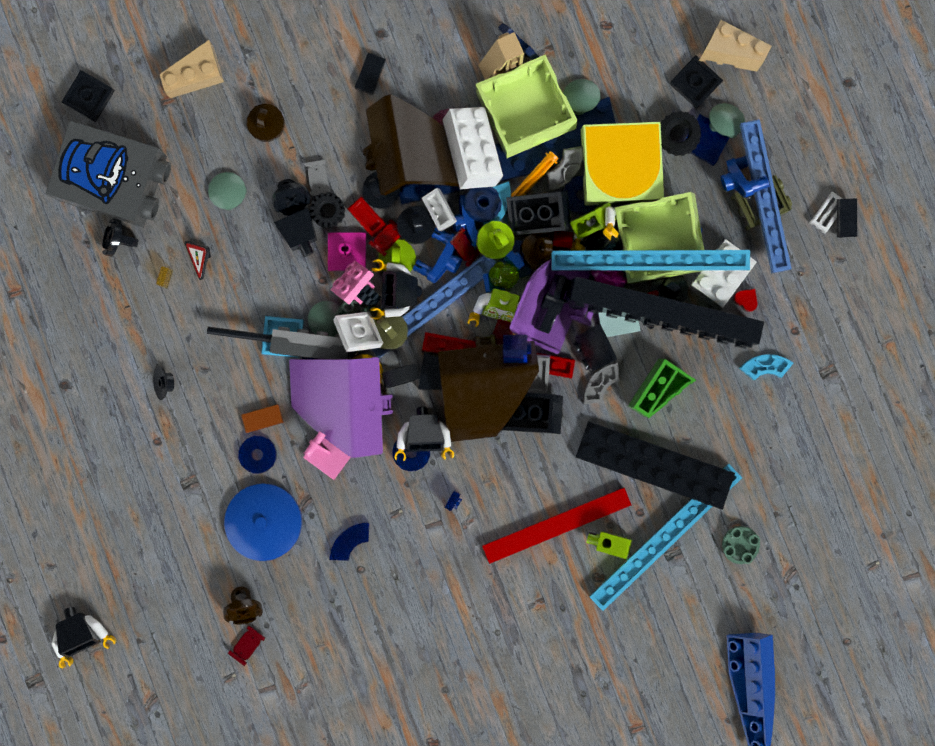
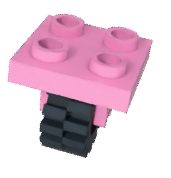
(356, 286)

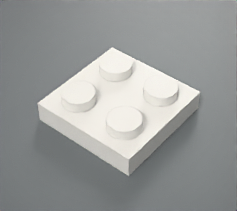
(358, 331)

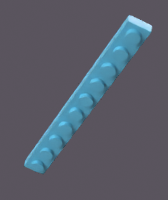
(652, 260)
(652, 549)

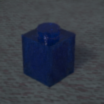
(516, 348)

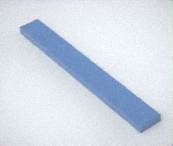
(765, 198)
(444, 296)

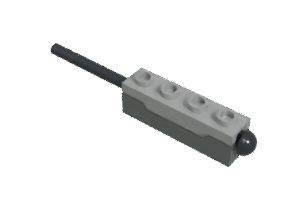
(294, 343)

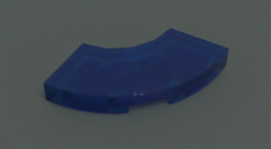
(349, 540)

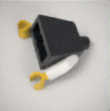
(398, 290)
(424, 434)
(77, 634)

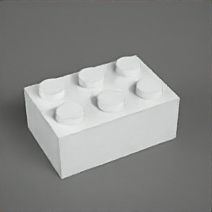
(719, 286)

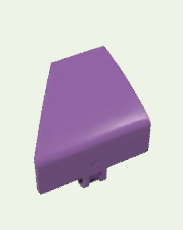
(529, 309)
(342, 401)

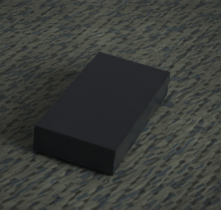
(370, 73)
(847, 217)

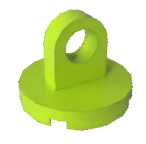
(495, 240)
(400, 253)

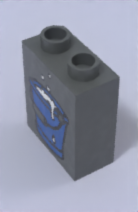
(108, 174)

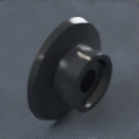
(162, 382)

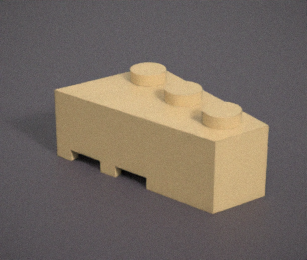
(735, 48)
(502, 57)
(192, 72)

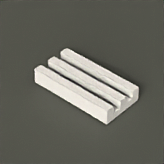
(819, 224)

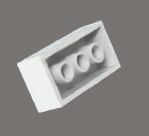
(472, 147)

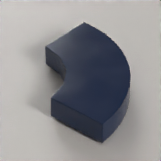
(528, 51)

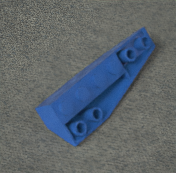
(753, 683)

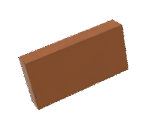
(262, 418)

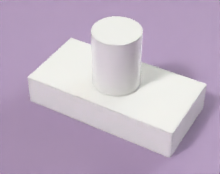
(439, 209)

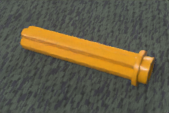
(536, 174)

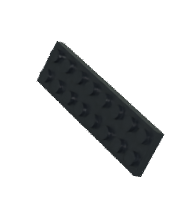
(655, 465)

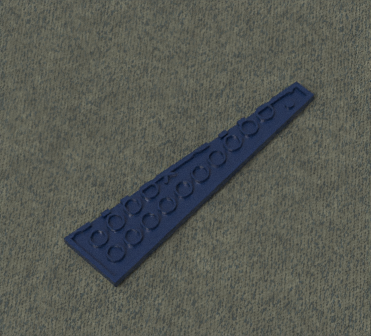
(526, 161)

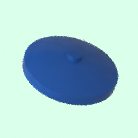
(263, 522)

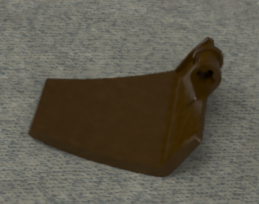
(406, 146)
(482, 389)

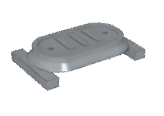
(317, 178)

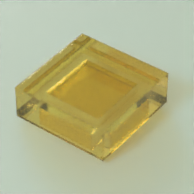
(164, 277)

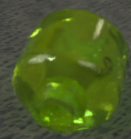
(504, 275)

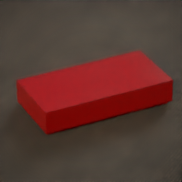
(366, 217)

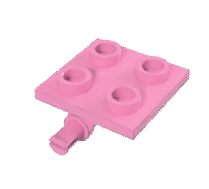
(325, 456)

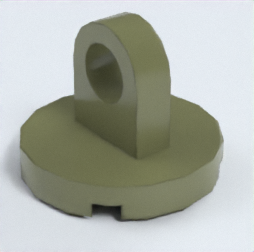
(392, 331)

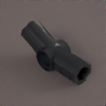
(552, 303)

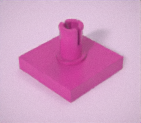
(344, 249)

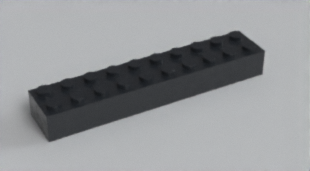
(663, 312)

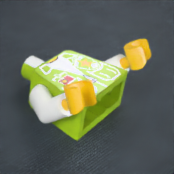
(594, 221)
(497, 305)

